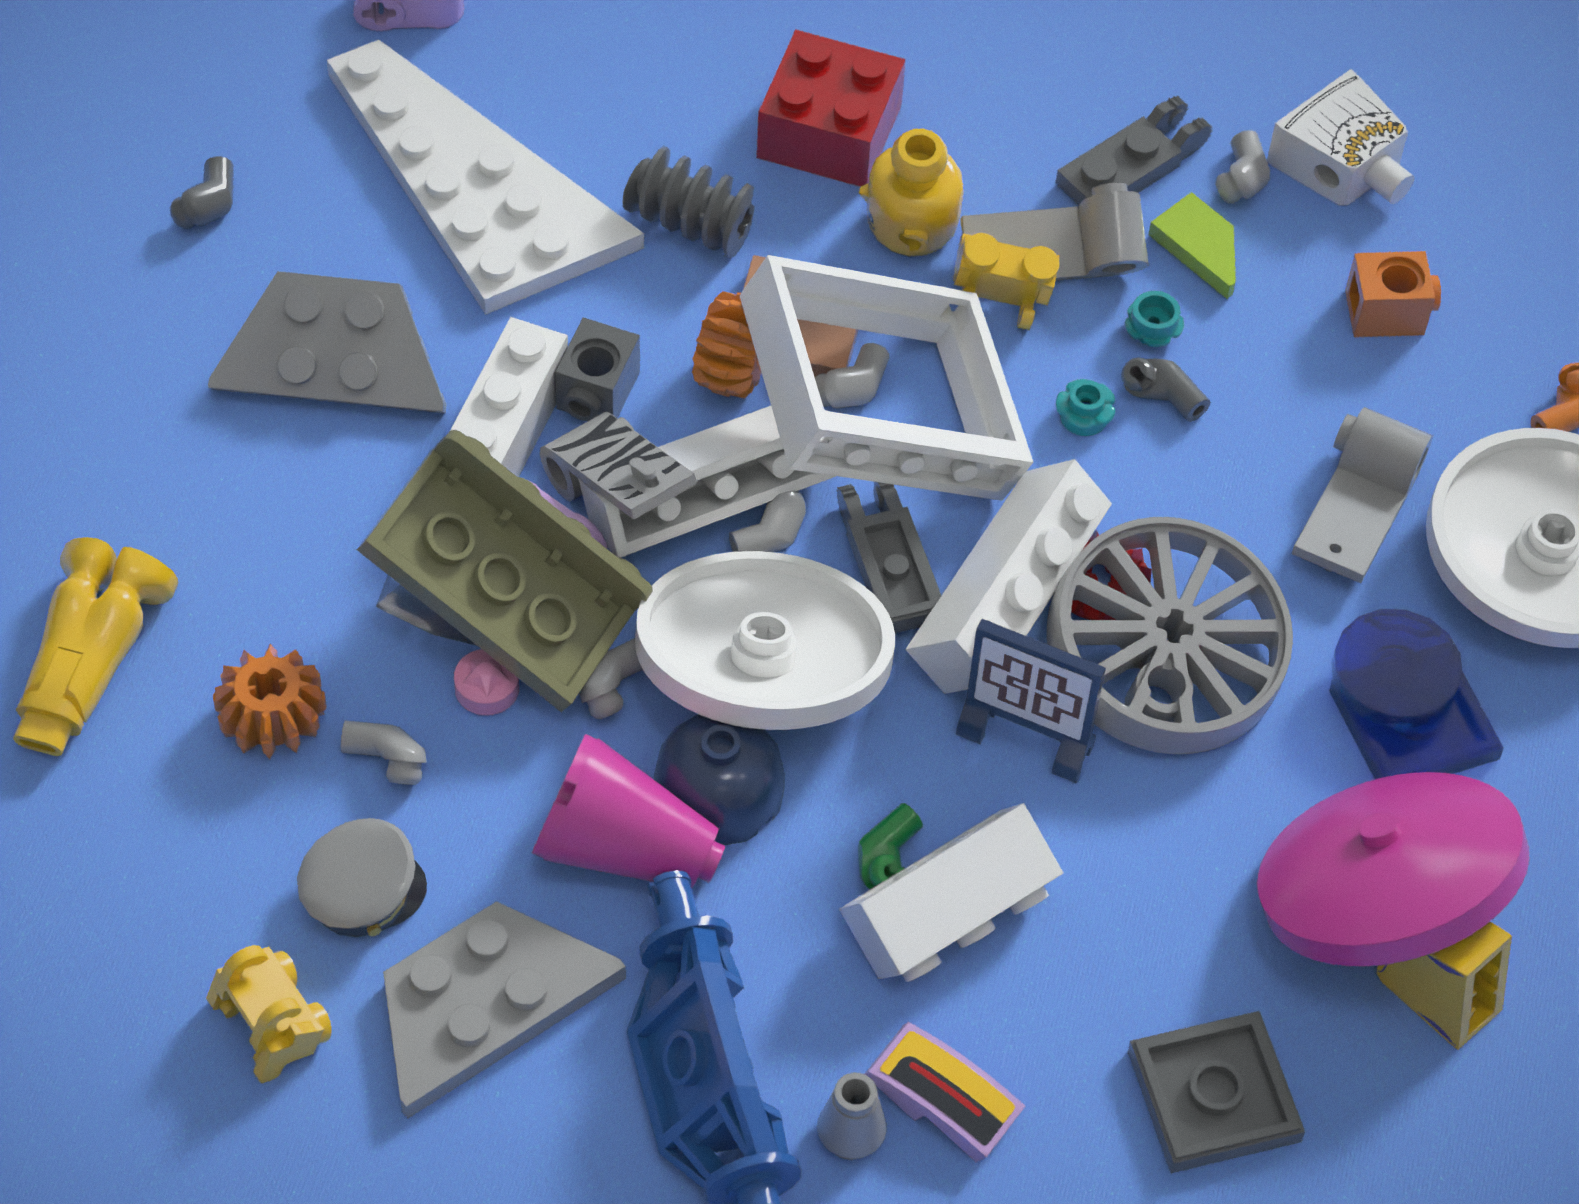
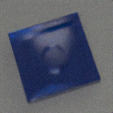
(1445, 744)

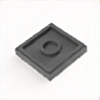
(1215, 1091)

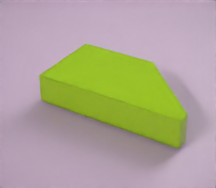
(1199, 241)

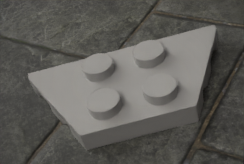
(331, 345)
(484, 996)

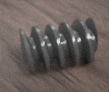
(690, 202)

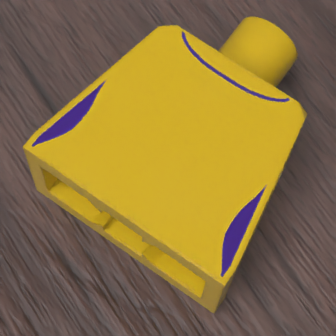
(1456, 986)

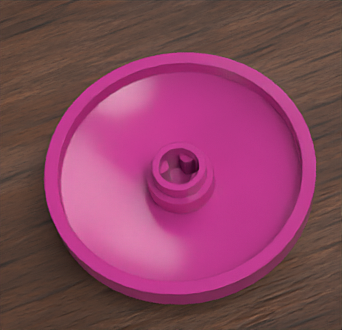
(1393, 869)

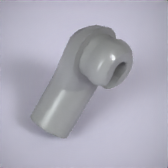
(1248, 173)
(856, 383)
(387, 742)

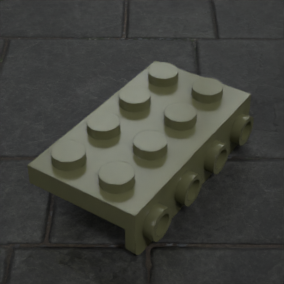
(506, 568)

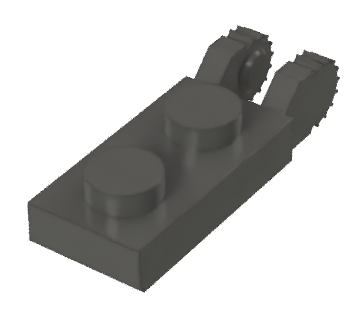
(1136, 153)
(890, 555)

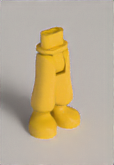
(86, 637)

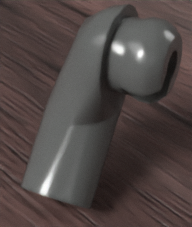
(207, 200)
(1165, 381)

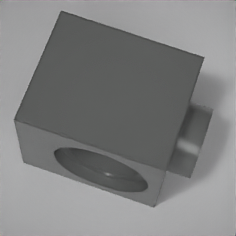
(597, 370)

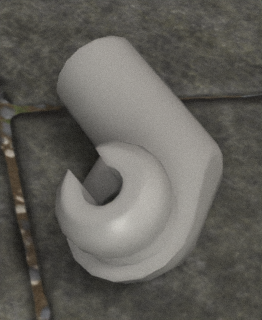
(777, 526)
(601, 686)

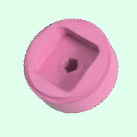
(484, 684)

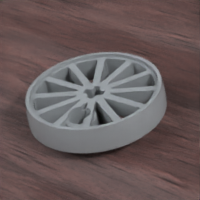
(1194, 639)

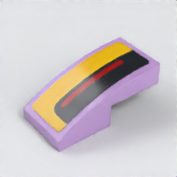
(945, 1087)

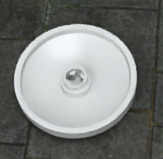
(1510, 533)
(765, 640)

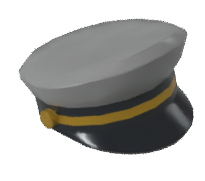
(361, 878)

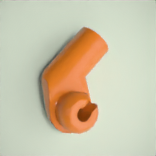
(1565, 413)

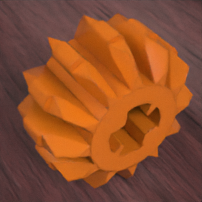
(725, 351)
(269, 701)

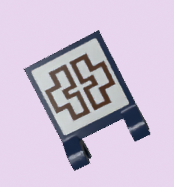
(1034, 689)

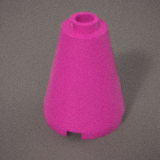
(624, 822)

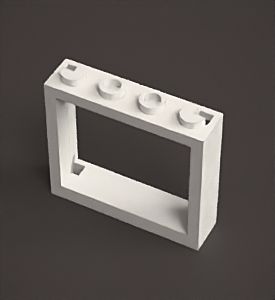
(973, 463)

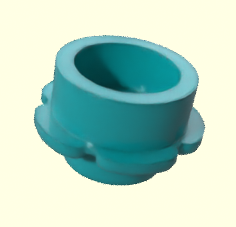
(1155, 308)
(1085, 418)

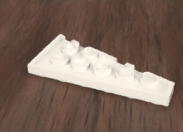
(486, 197)

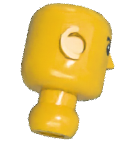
(914, 194)

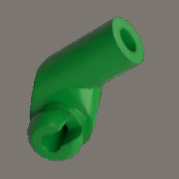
(880, 847)

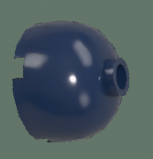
(724, 775)

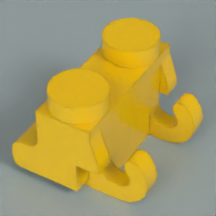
(1006, 273)
(266, 995)

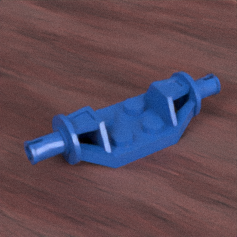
(696, 1059)

